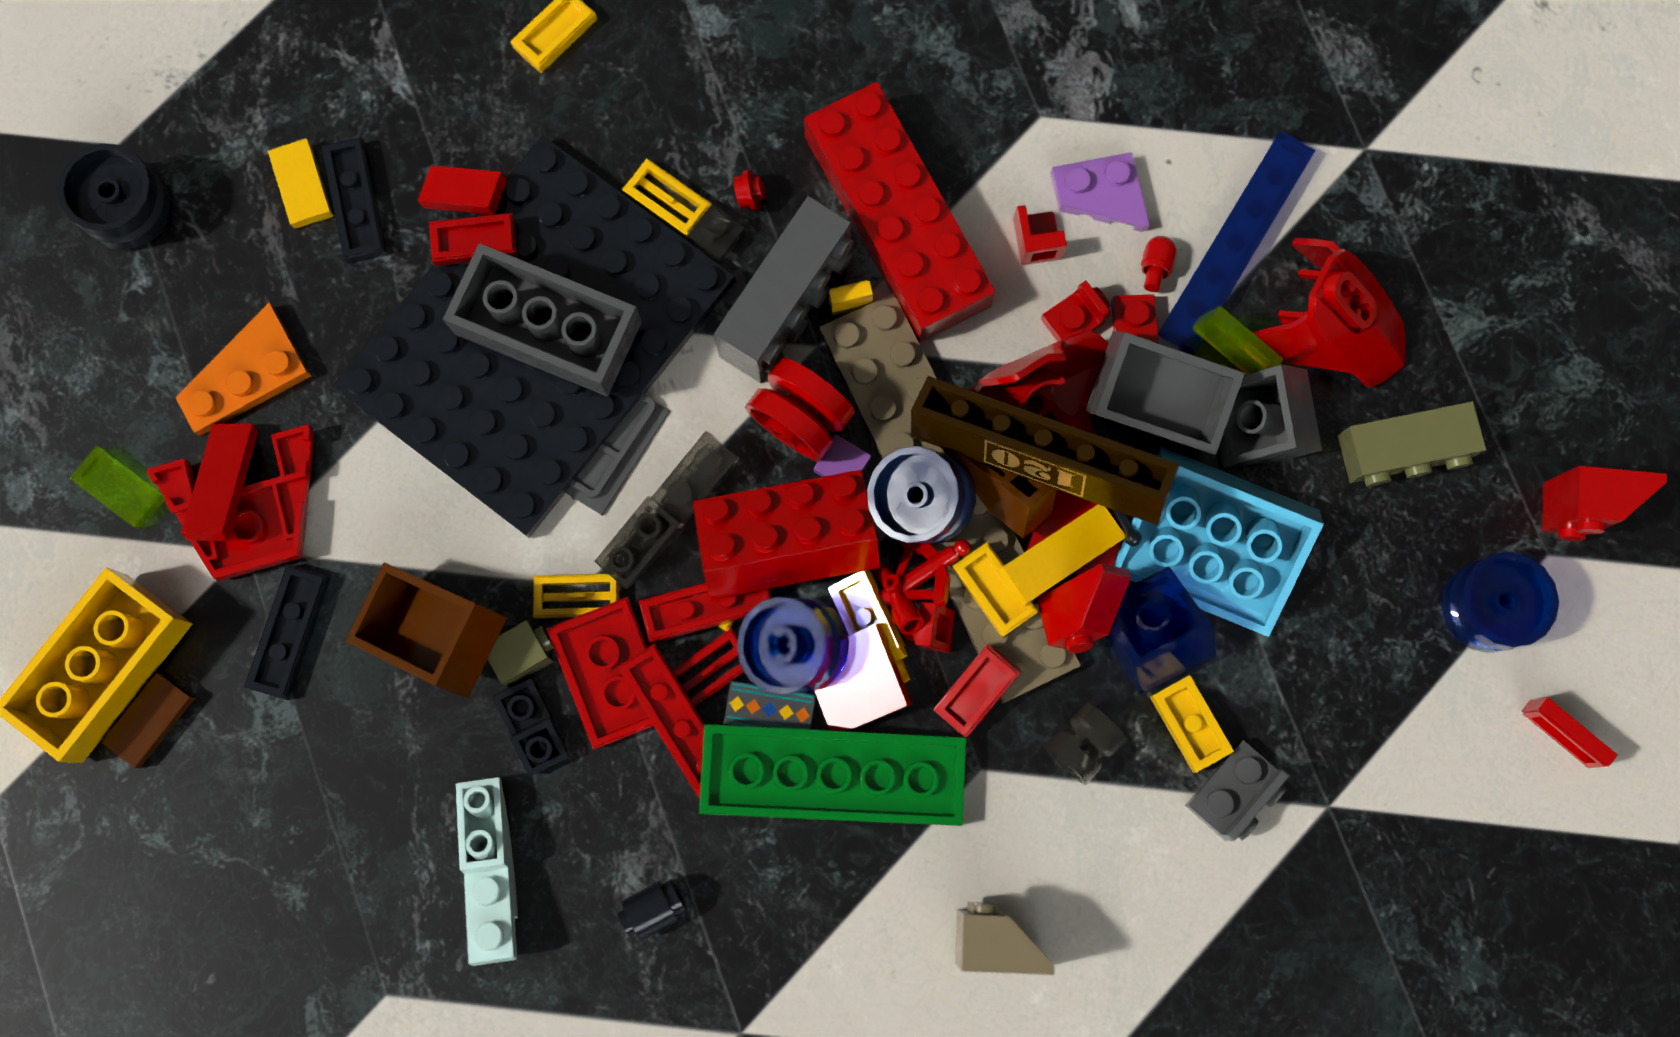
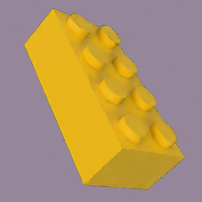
(92, 667)

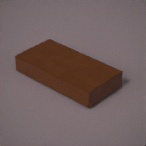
(148, 720)

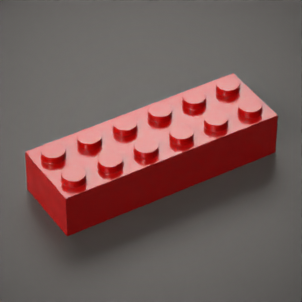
(898, 212)

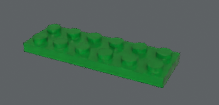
(832, 775)

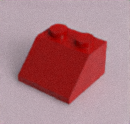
(1593, 499)

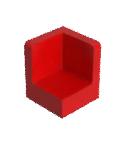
(1038, 237)

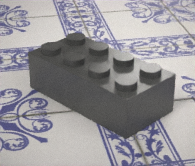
(785, 290)
(543, 319)

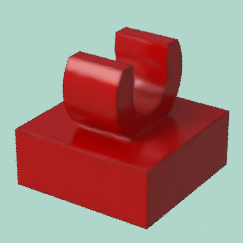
(937, 628)

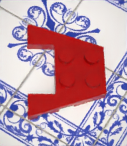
(268, 516)

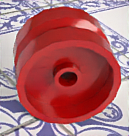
(800, 409)

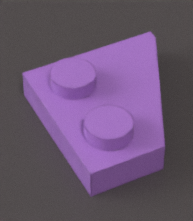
(1102, 189)

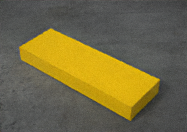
(1062, 554)

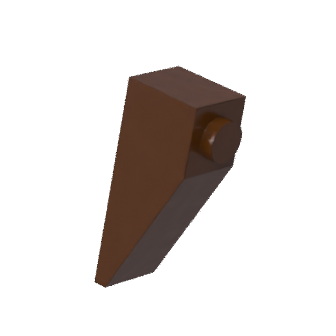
(1009, 497)

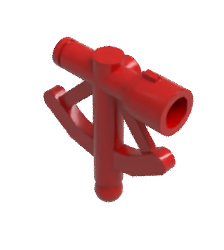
(900, 588)

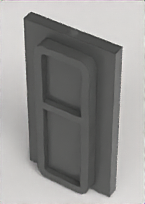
(617, 456)

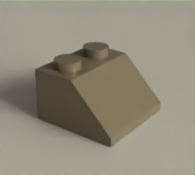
(995, 943)

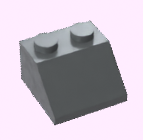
(1271, 419)

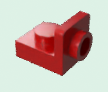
(1078, 312)

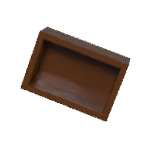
(426, 630)

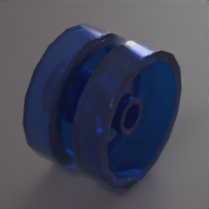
(1500, 603)
(792, 645)

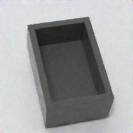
(1164, 391)

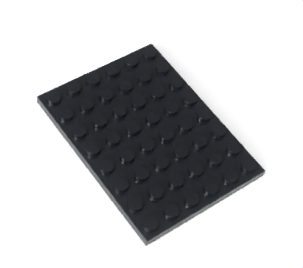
(498, 422)

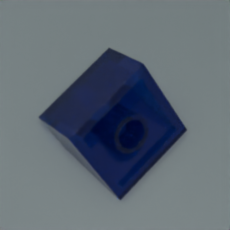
(1160, 631)

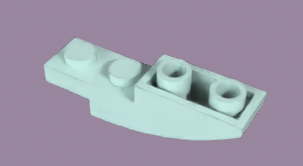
(487, 871)

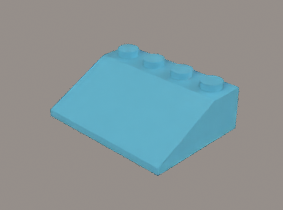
(1226, 543)

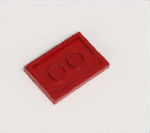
(589, 654)

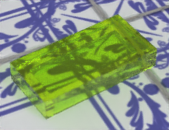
(1235, 341)
(117, 487)

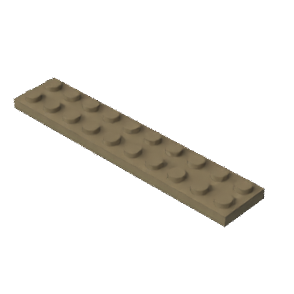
(884, 377)

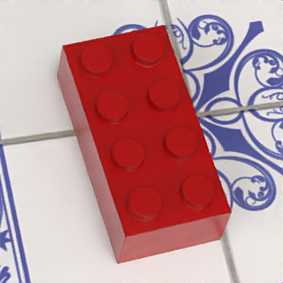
(786, 534)

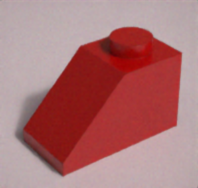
(1083, 607)

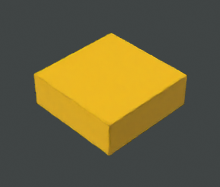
(850, 297)

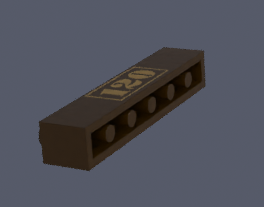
(1043, 450)

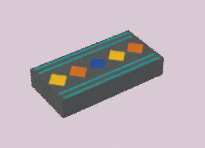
(754, 707)

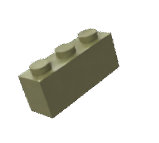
(1411, 444)

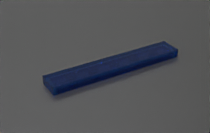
(1237, 239)

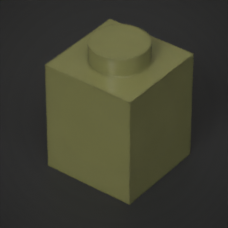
(520, 653)

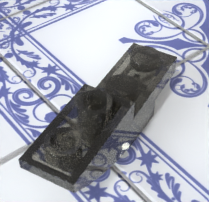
(667, 512)

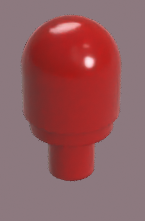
(1158, 261)

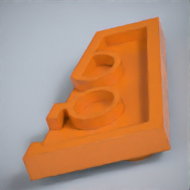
(244, 374)

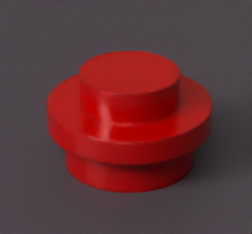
(749, 190)

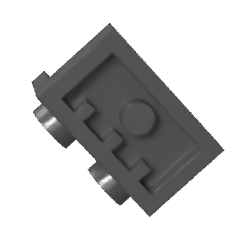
(1238, 793)

